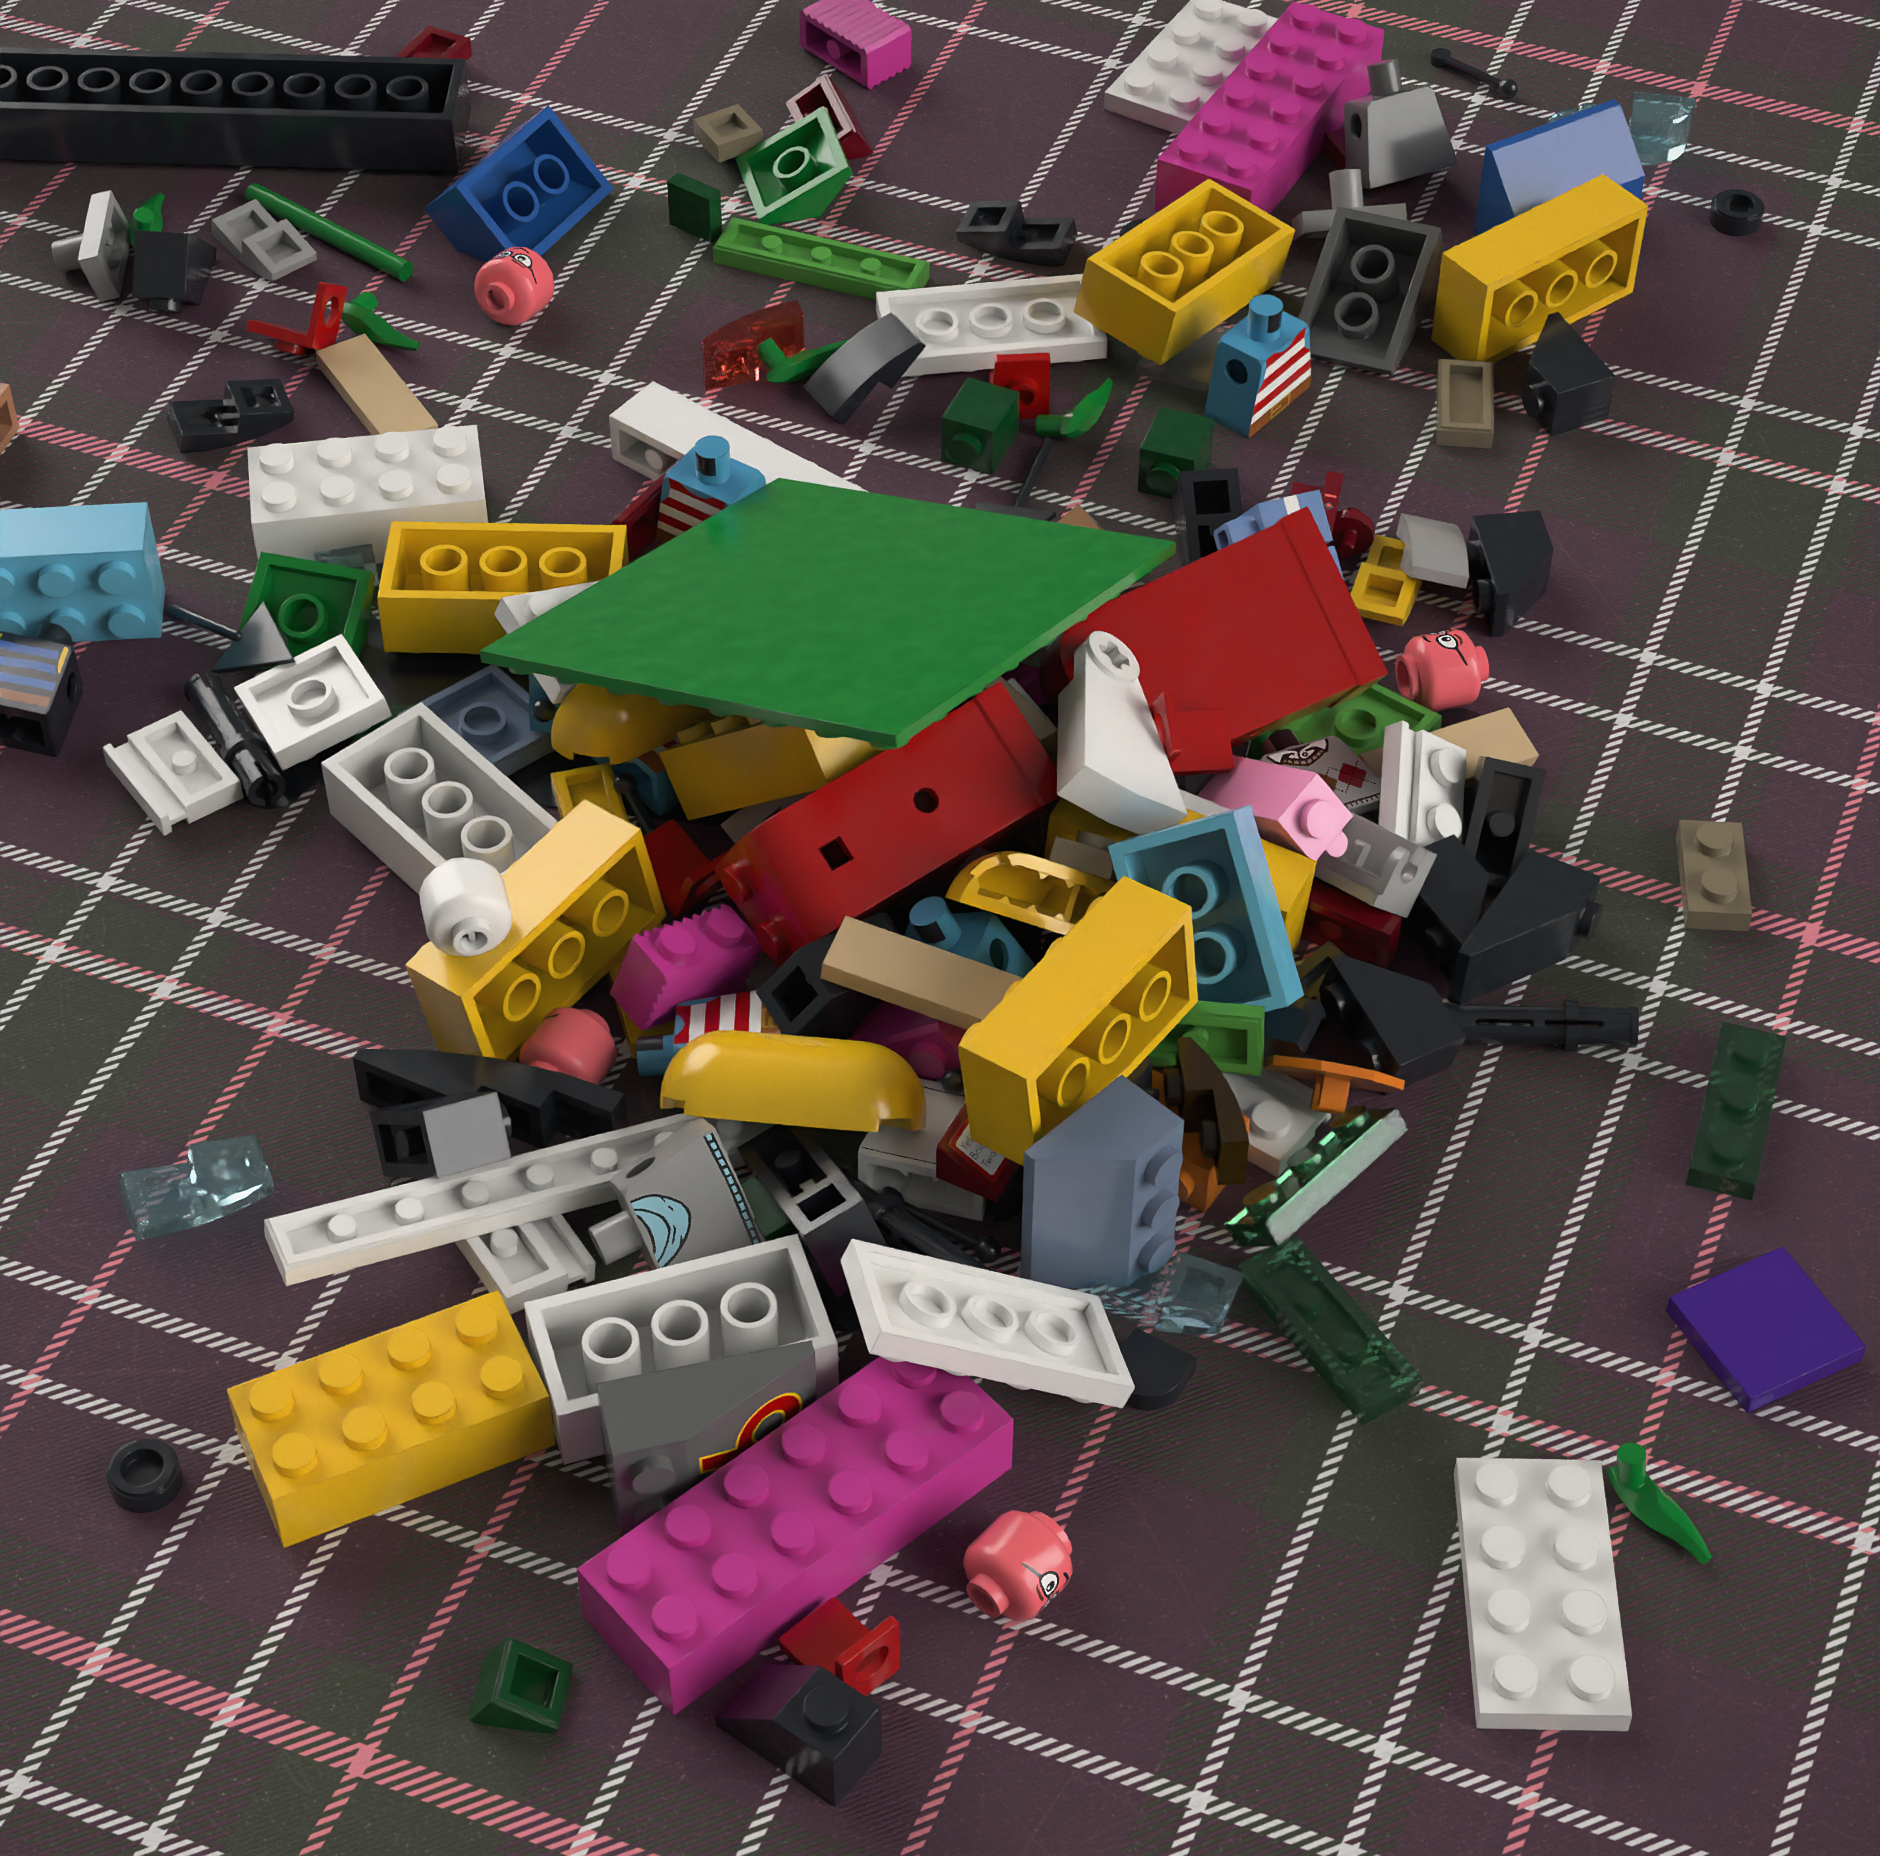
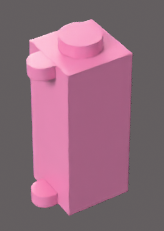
(1288, 805)

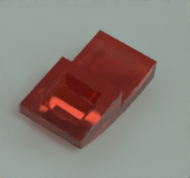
(732, 350)

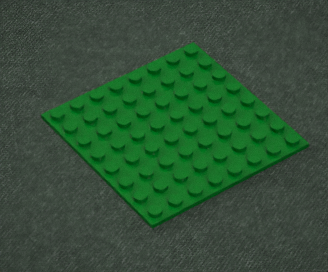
(832, 610)

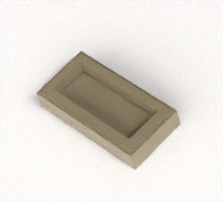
(1464, 403)

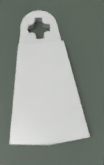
(1109, 742)

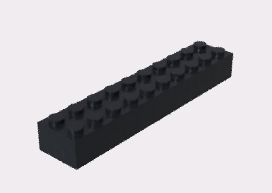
(233, 109)

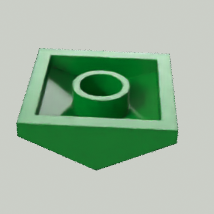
(796, 170)
(312, 601)

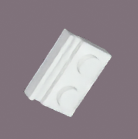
(173, 772)
(1421, 785)
(1277, 1115)
(529, 1260)

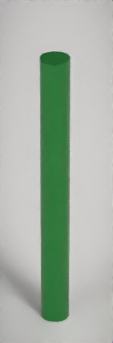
(331, 232)

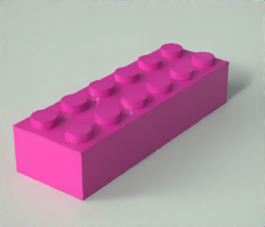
(1273, 109)
(792, 1524)

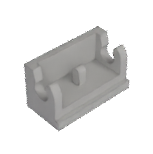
(1377, 867)

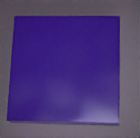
(1765, 1329)

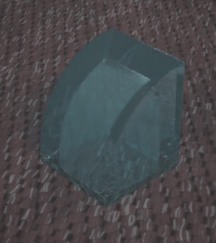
(1660, 126)

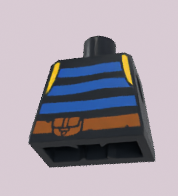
(38, 689)

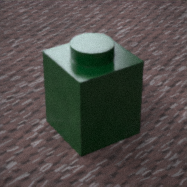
(980, 426)
(1173, 445)

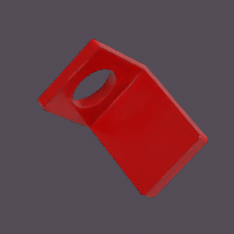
(318, 334)
(1027, 374)
(1194, 738)
(681, 868)
(845, 1646)

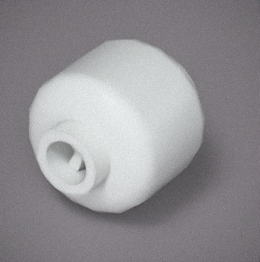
(464, 902)

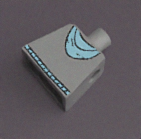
(678, 1203)

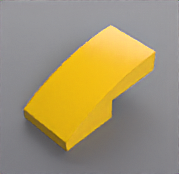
(1382, 587)

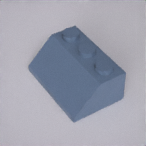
(1102, 1191)

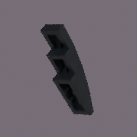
(534, 1097)

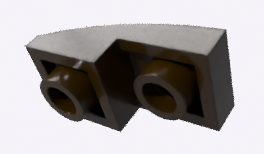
(1208, 1108)

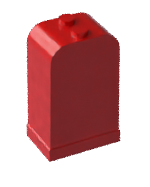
(1239, 631)
(891, 825)

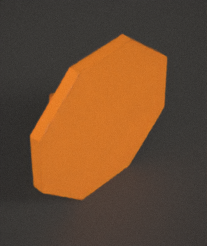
(1332, 1080)

